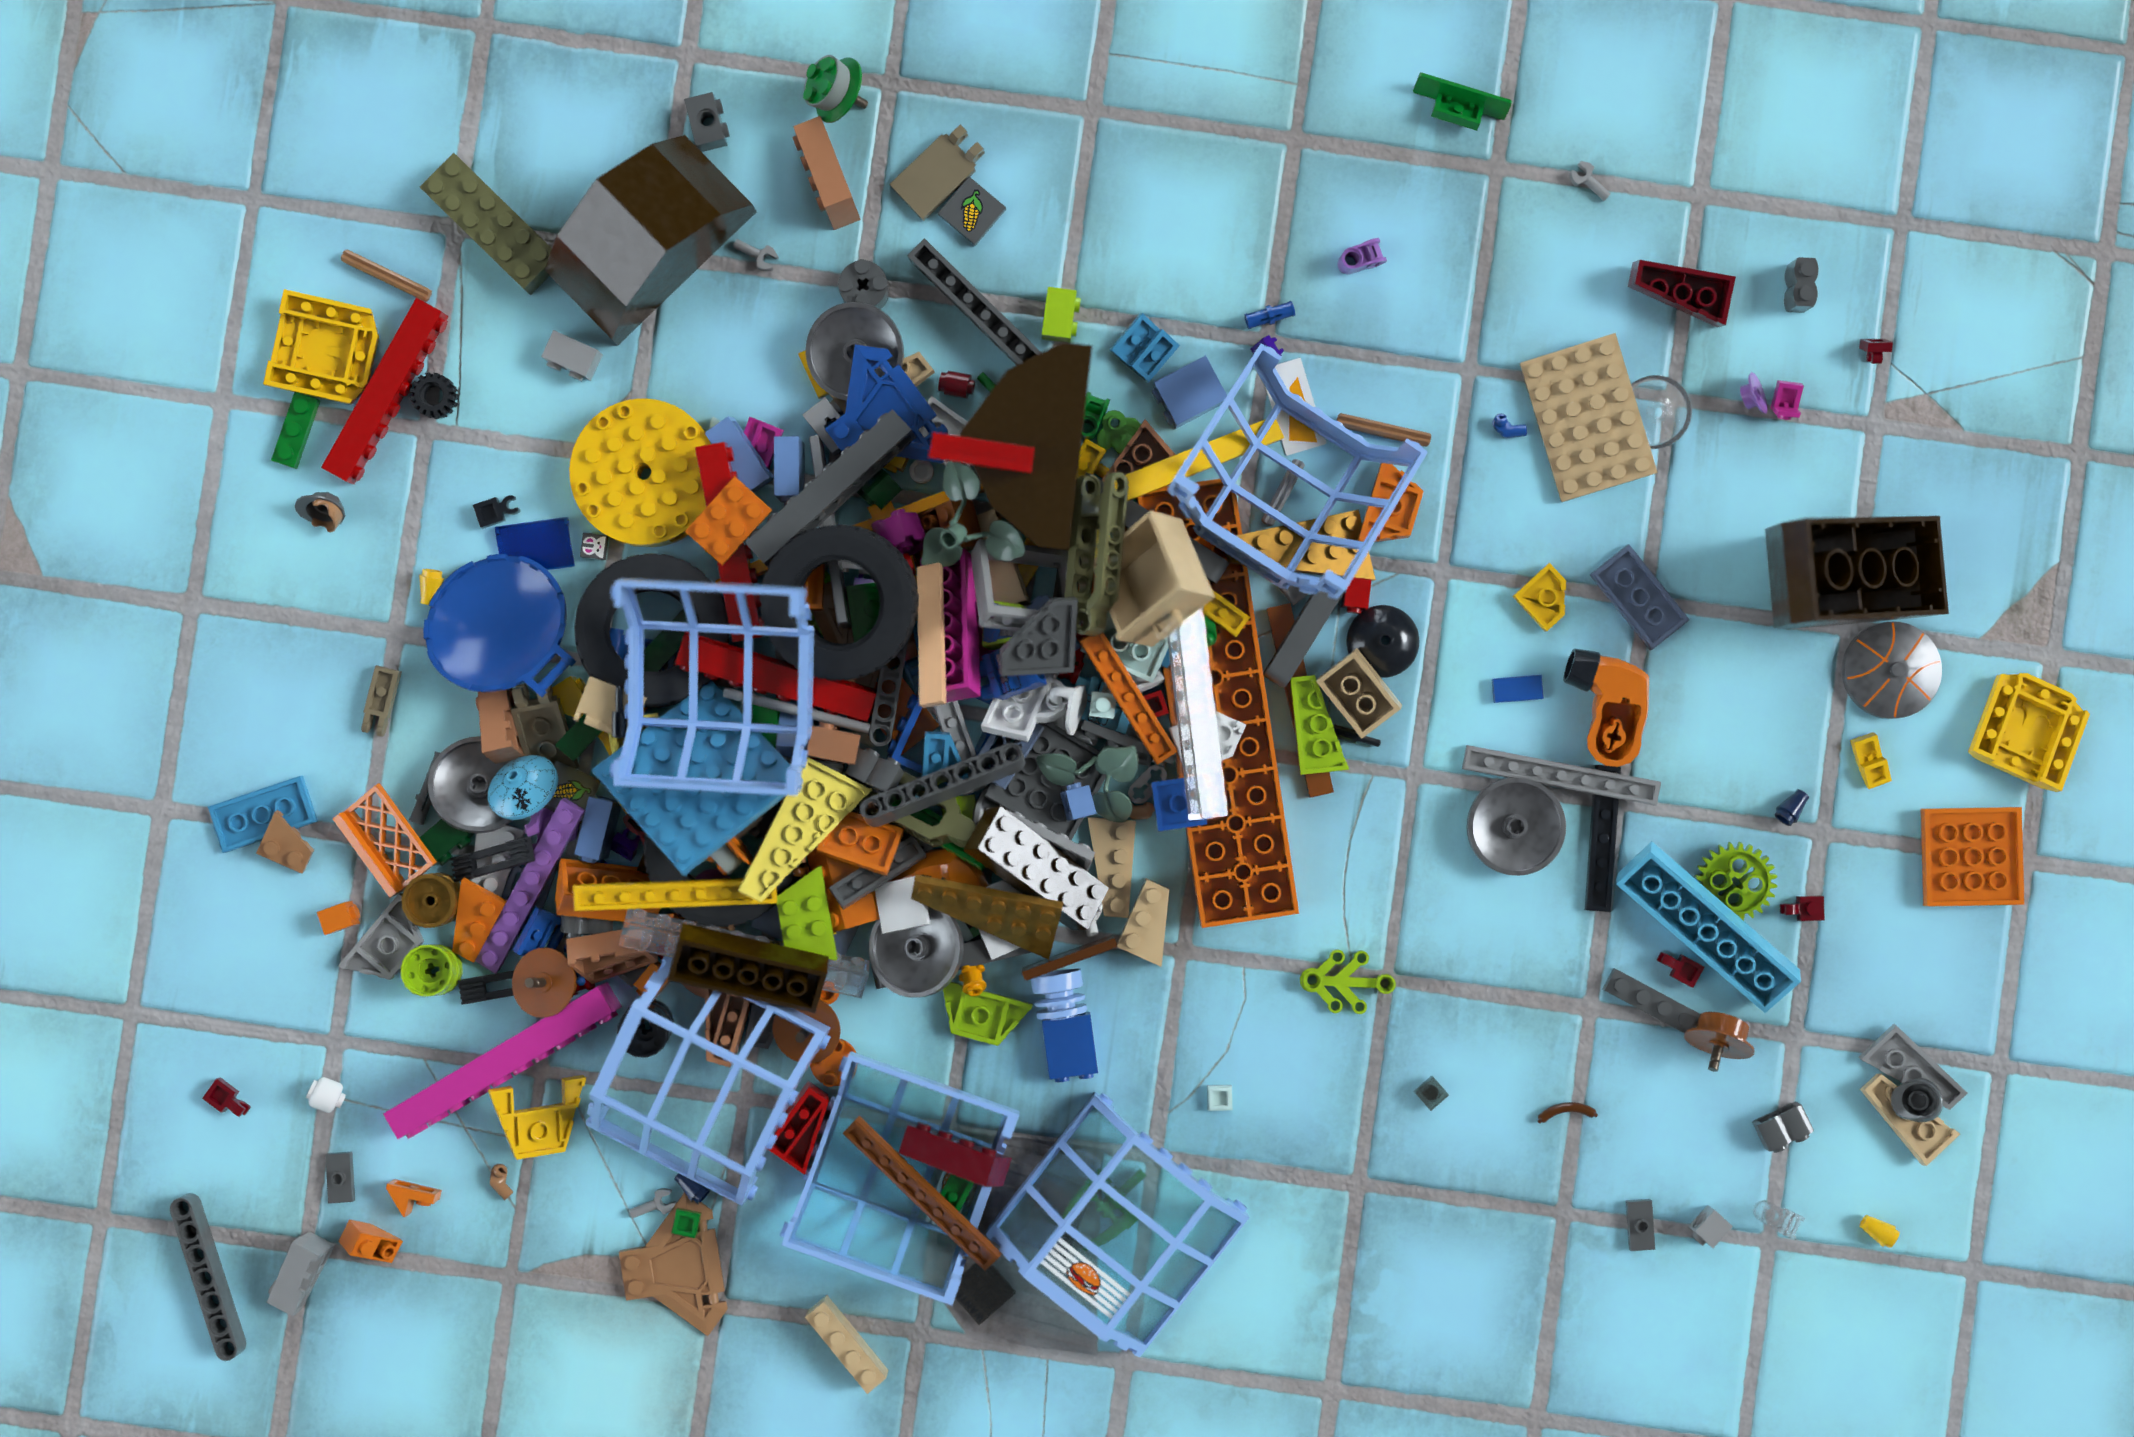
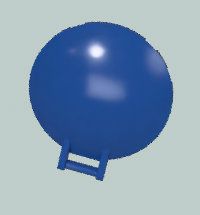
(497, 625)

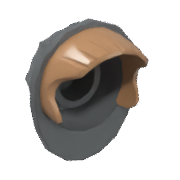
(321, 510)

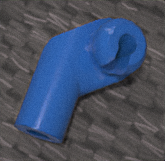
(1507, 430)

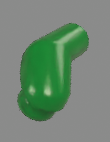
(1211, 635)

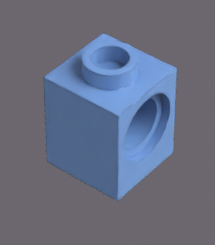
(1077, 801)

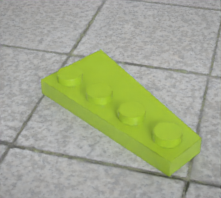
(1315, 736)

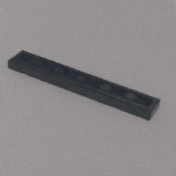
(1601, 849)

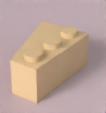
(1146, 923)

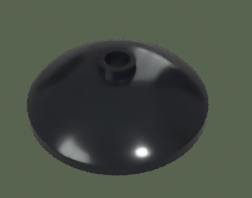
(1382, 621)

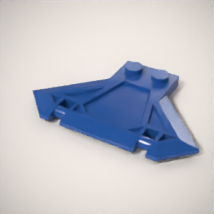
(873, 396)

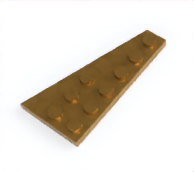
(1282, 544)
(1007, 915)

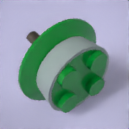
(833, 87)

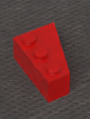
(801, 1127)

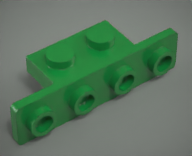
(1460, 103)

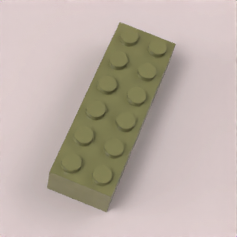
(489, 222)

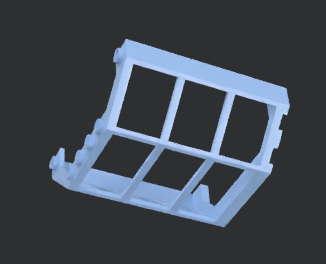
(1408, 454)
(621, 768)
(602, 1102)

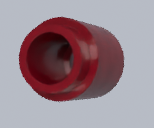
(956, 384)

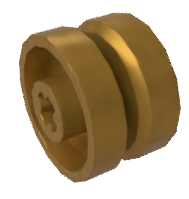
(418, 900)

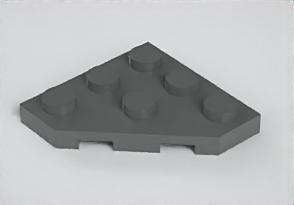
(1043, 642)

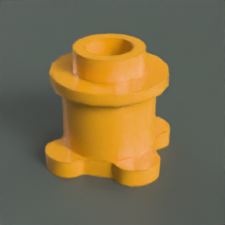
(973, 979)

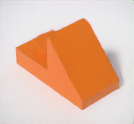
(405, 1193)

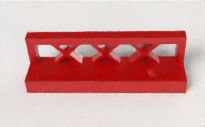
(981, 452)

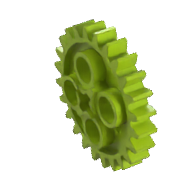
(1722, 864)

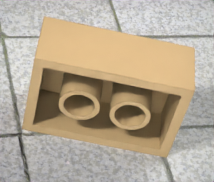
(1359, 693)

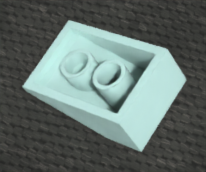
(1137, 658)

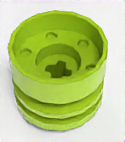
(417, 970)

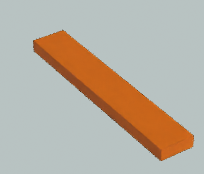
(1128, 697)

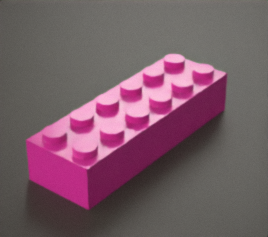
(961, 630)

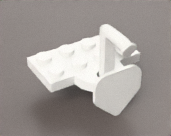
(1049, 703)

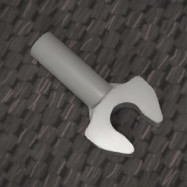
(1588, 180)
(758, 254)
(655, 1204)

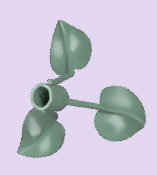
(943, 545)
(1112, 761)

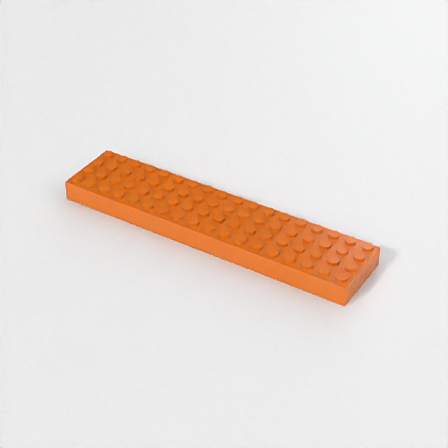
(1241, 858)

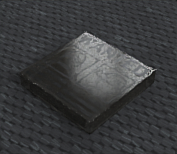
(983, 1291)

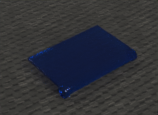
(542, 541)

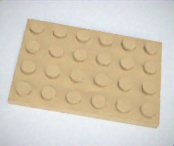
(1588, 417)

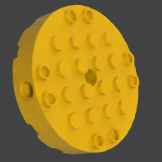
(609, 468)

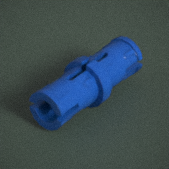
(1269, 315)

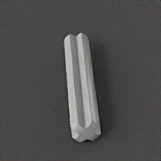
(1282, 492)

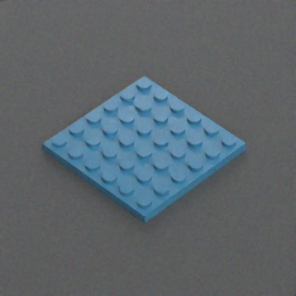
(696, 822)

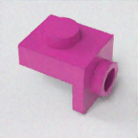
(1787, 399)

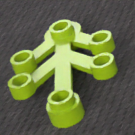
(1343, 981)

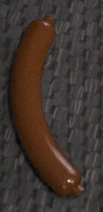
(802, 870)
(1566, 1107)

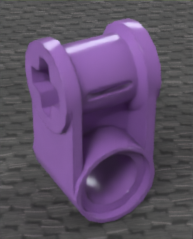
(1366, 256)

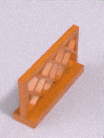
(373, 851)

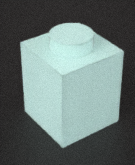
(1102, 705)

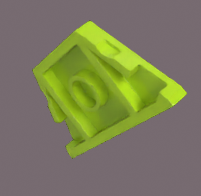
(806, 916)
(984, 1016)

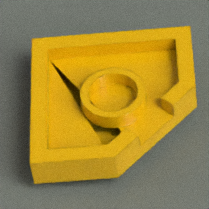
(1544, 597)

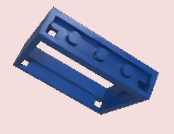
(905, 727)

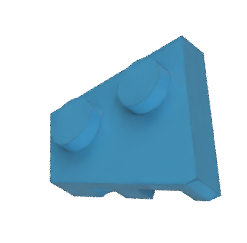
(939, 753)

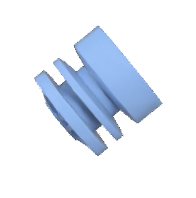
(1059, 994)

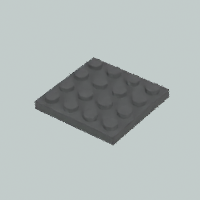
(1037, 796)

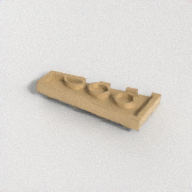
(1923, 1139)

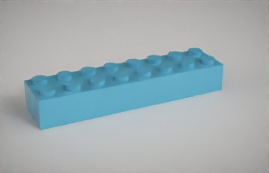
(1708, 927)

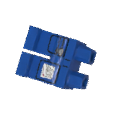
(1005, 686)

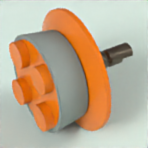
(733, 852)

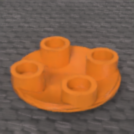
(828, 1069)

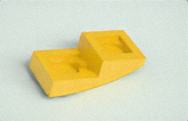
(1869, 759)

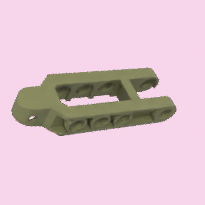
(1087, 519)
(952, 828)

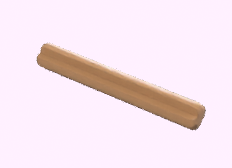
(386, 275)
(1383, 429)

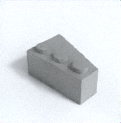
(299, 1272)

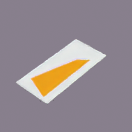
(1296, 434)

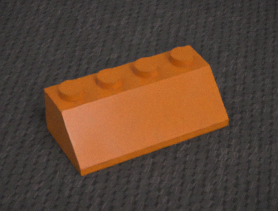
(581, 872)
(858, 913)

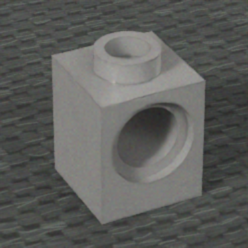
(1709, 1227)

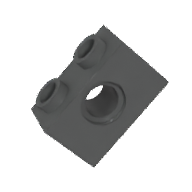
(699, 109)

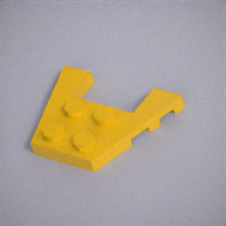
(541, 1128)

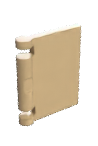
(598, 704)

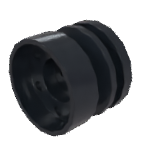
(651, 1041)

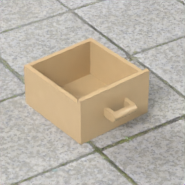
(1158, 580)

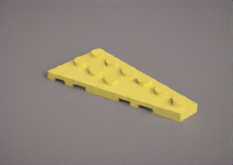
(801, 826)

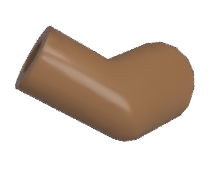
(1142, 811)
(498, 1181)

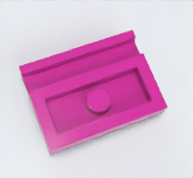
(762, 438)

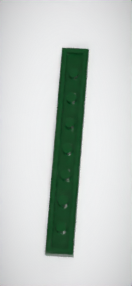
(655, 657)

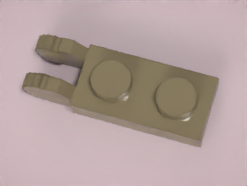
(380, 698)

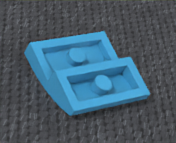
(1144, 347)

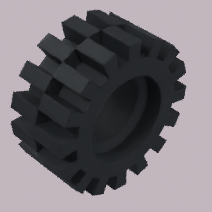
(421, 388)

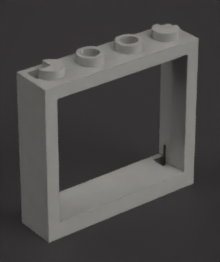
(1004, 616)

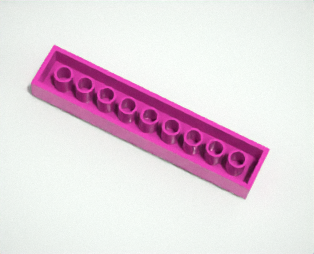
(498, 1063)

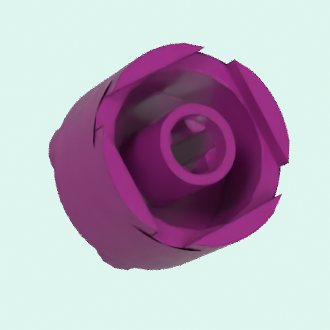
(902, 530)

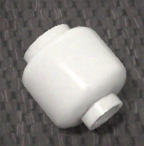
(325, 1094)

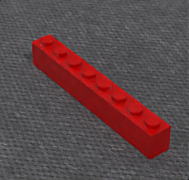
(385, 391)
(715, 473)
(777, 677)

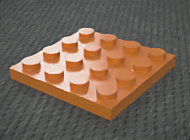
(1972, 856)

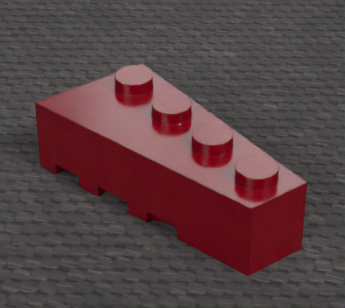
(1689, 290)
(955, 1156)

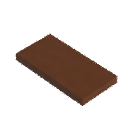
(1069, 957)

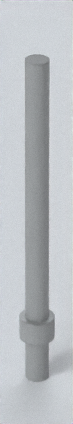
(793, 709)

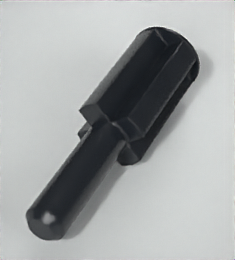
(618, 716)
(1351, 735)

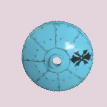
(522, 787)

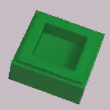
(686, 1223)

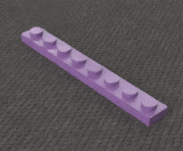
(530, 885)

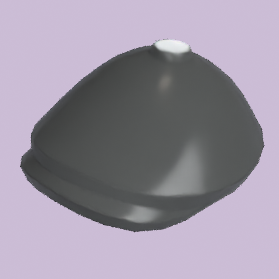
(1917, 1100)

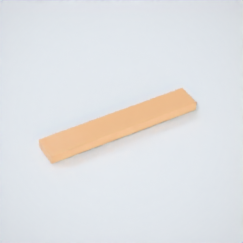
(931, 635)

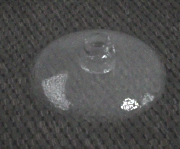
(1676, 407)

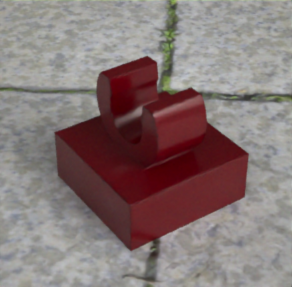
(1875, 349)

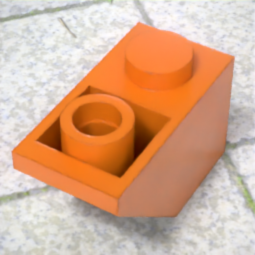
(369, 1242)

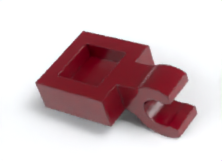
(1806, 907)
(1683, 969)
(223, 1097)

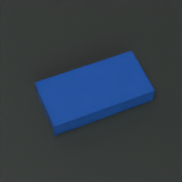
(1517, 688)

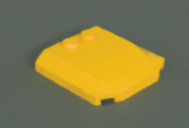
(322, 348)
(2029, 730)

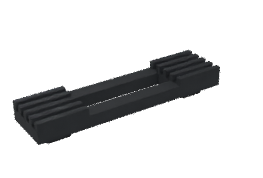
(519, 851)
(475, 990)

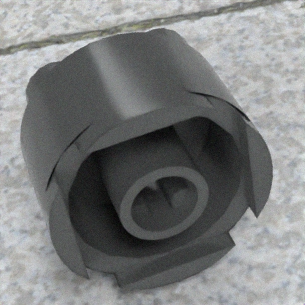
(868, 274)

